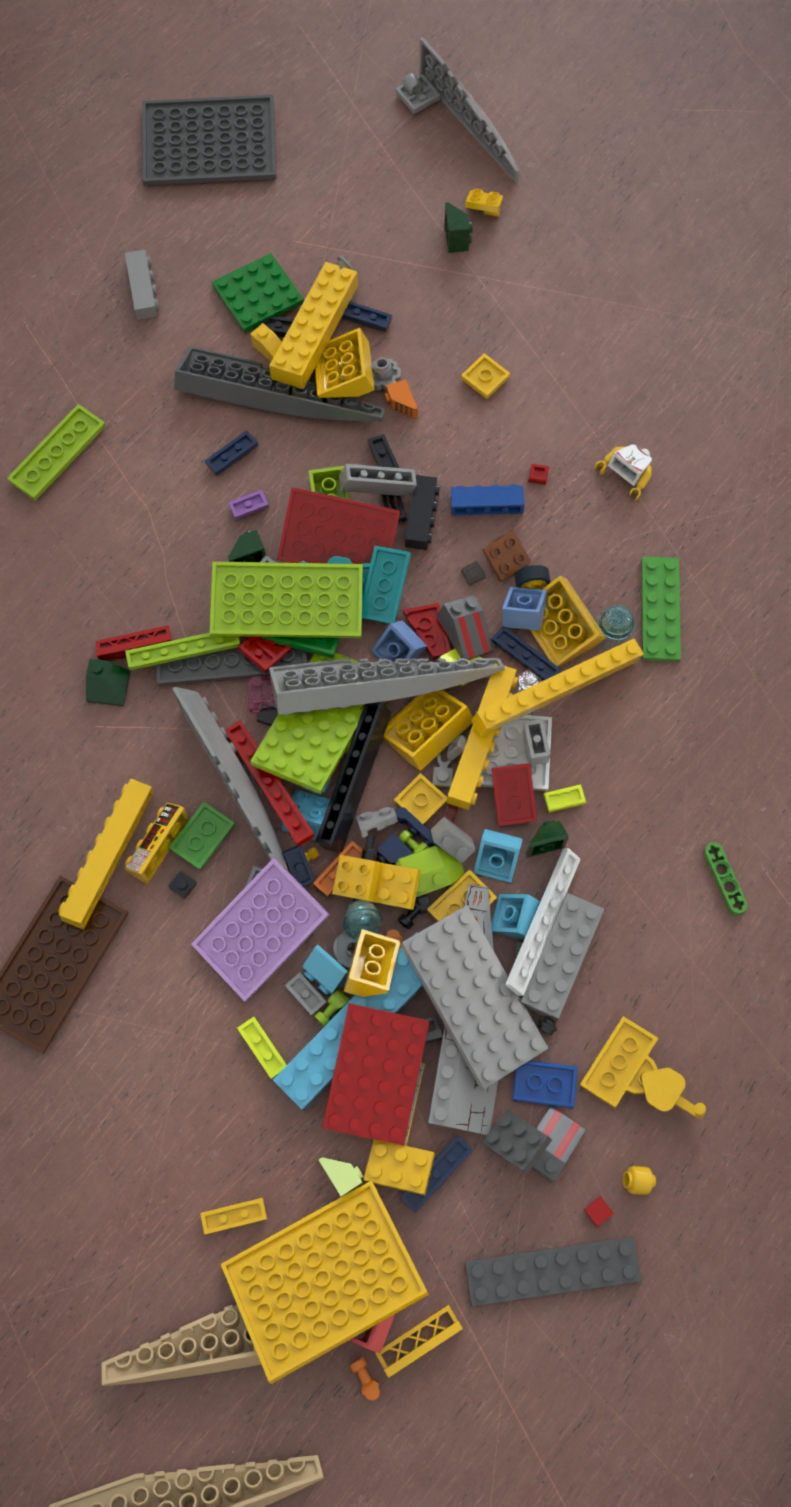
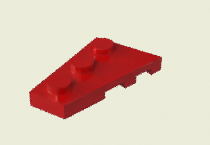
(429, 629)

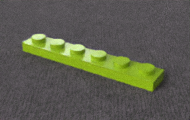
(179, 650)

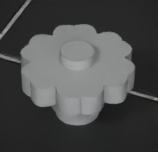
(385, 372)

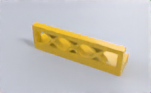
(422, 1349)

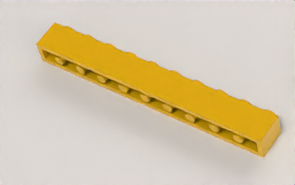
(556, 687)

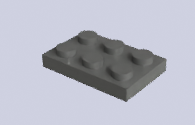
(517, 1141)

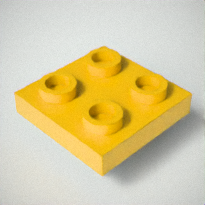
(487, 202)

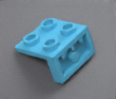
(312, 809)

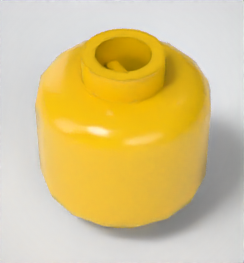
(639, 1180)

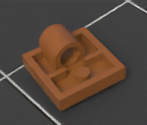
(506, 555)

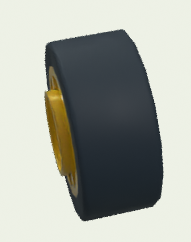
(532, 577)

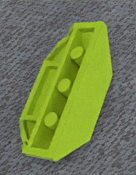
(436, 867)

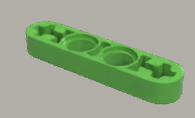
(721, 879)

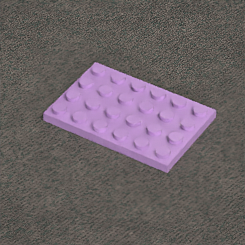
(260, 929)

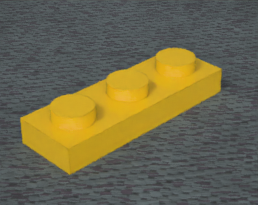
(233, 1216)

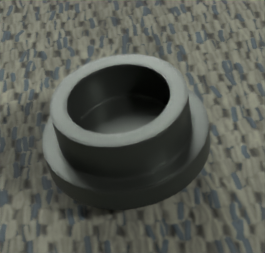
(547, 1026)

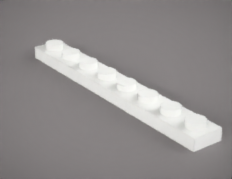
(542, 922)

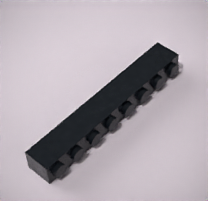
(353, 777)

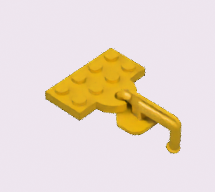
(624, 1061)

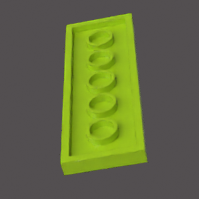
(56, 452)

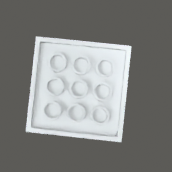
(512, 751)

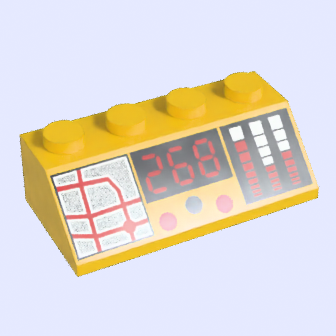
(154, 846)

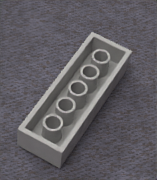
(562, 957)

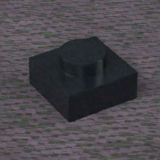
(182, 884)

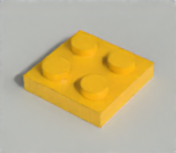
(485, 376)
(421, 799)

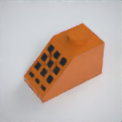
(401, 398)

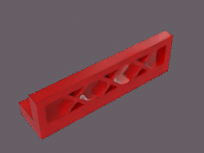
(117, 650)

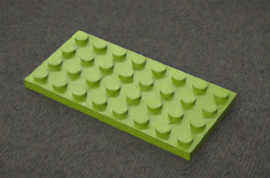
(286, 600)
(308, 744)

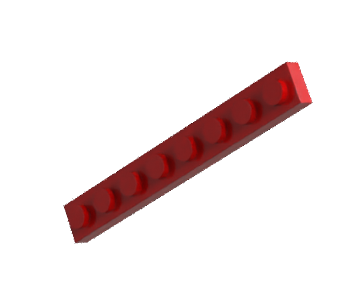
(271, 786)

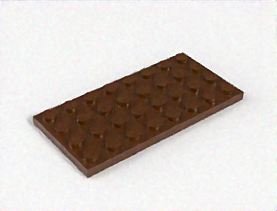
(52, 967)

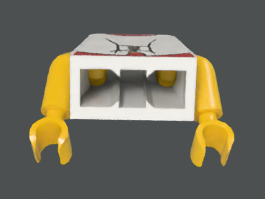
(631, 464)

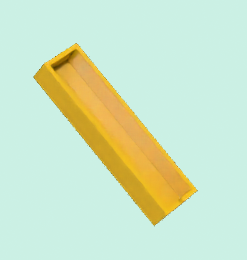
(313, 325)

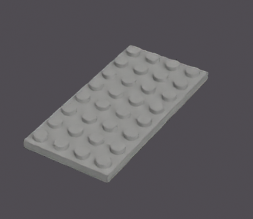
(472, 997)

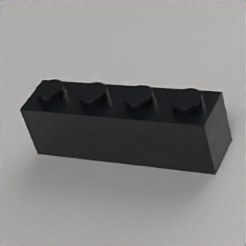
(421, 512)

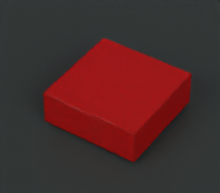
(538, 474)
(598, 1211)

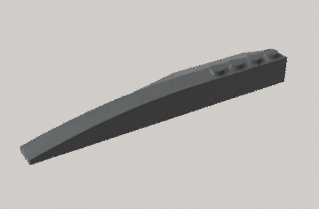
(251, 385)

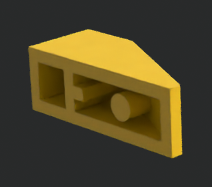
(265, 341)

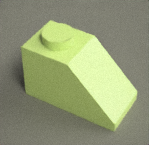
(342, 1175)

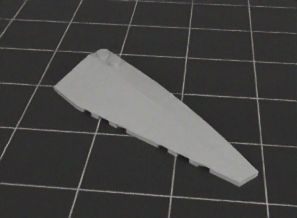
(465, 108)

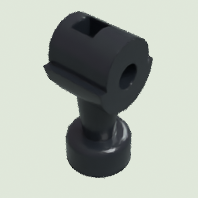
(420, 907)

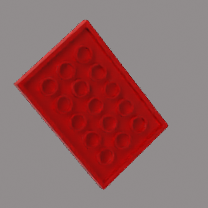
(332, 526)
(375, 1074)

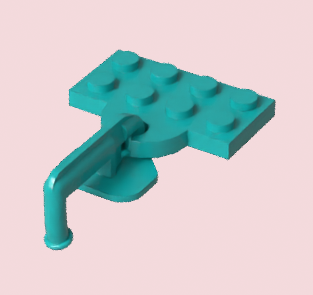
(381, 583)

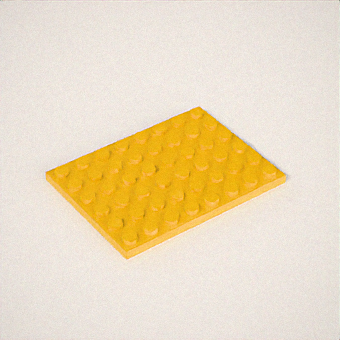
(322, 1281)

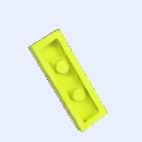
(262, 1047)

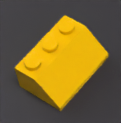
(371, 964)

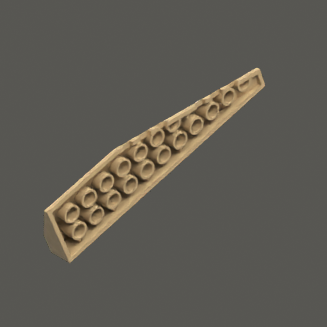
(206, 1486)

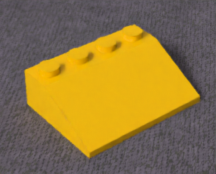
(345, 367)
(567, 624)
(427, 727)

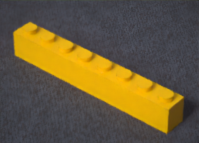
(477, 748)
(106, 854)

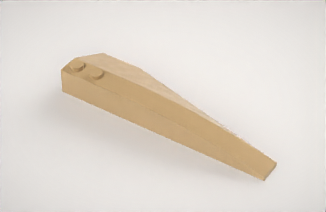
(199, 1348)

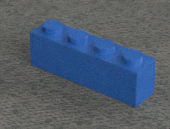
(487, 500)

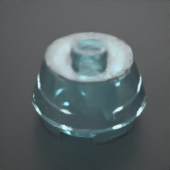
(616, 622)
(360, 916)

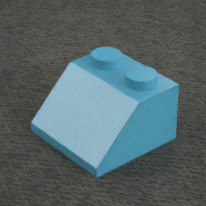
(497, 855)
(514, 915)
(324, 971)

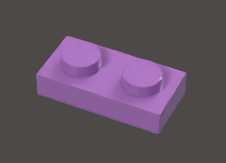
(248, 505)

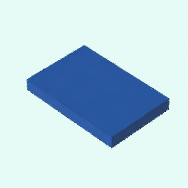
(545, 1084)

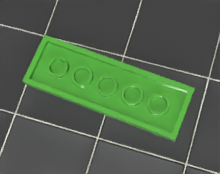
(660, 609)

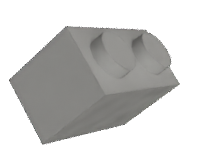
(536, 742)
(452, 840)

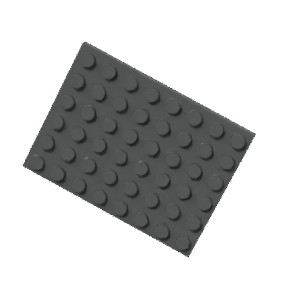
(208, 140)

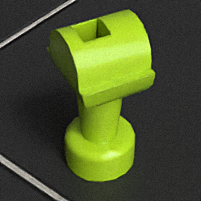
(406, 838)
(336, 1002)

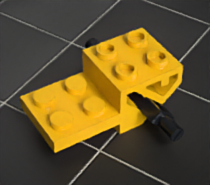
(376, 881)

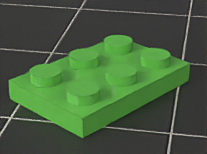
(202, 836)

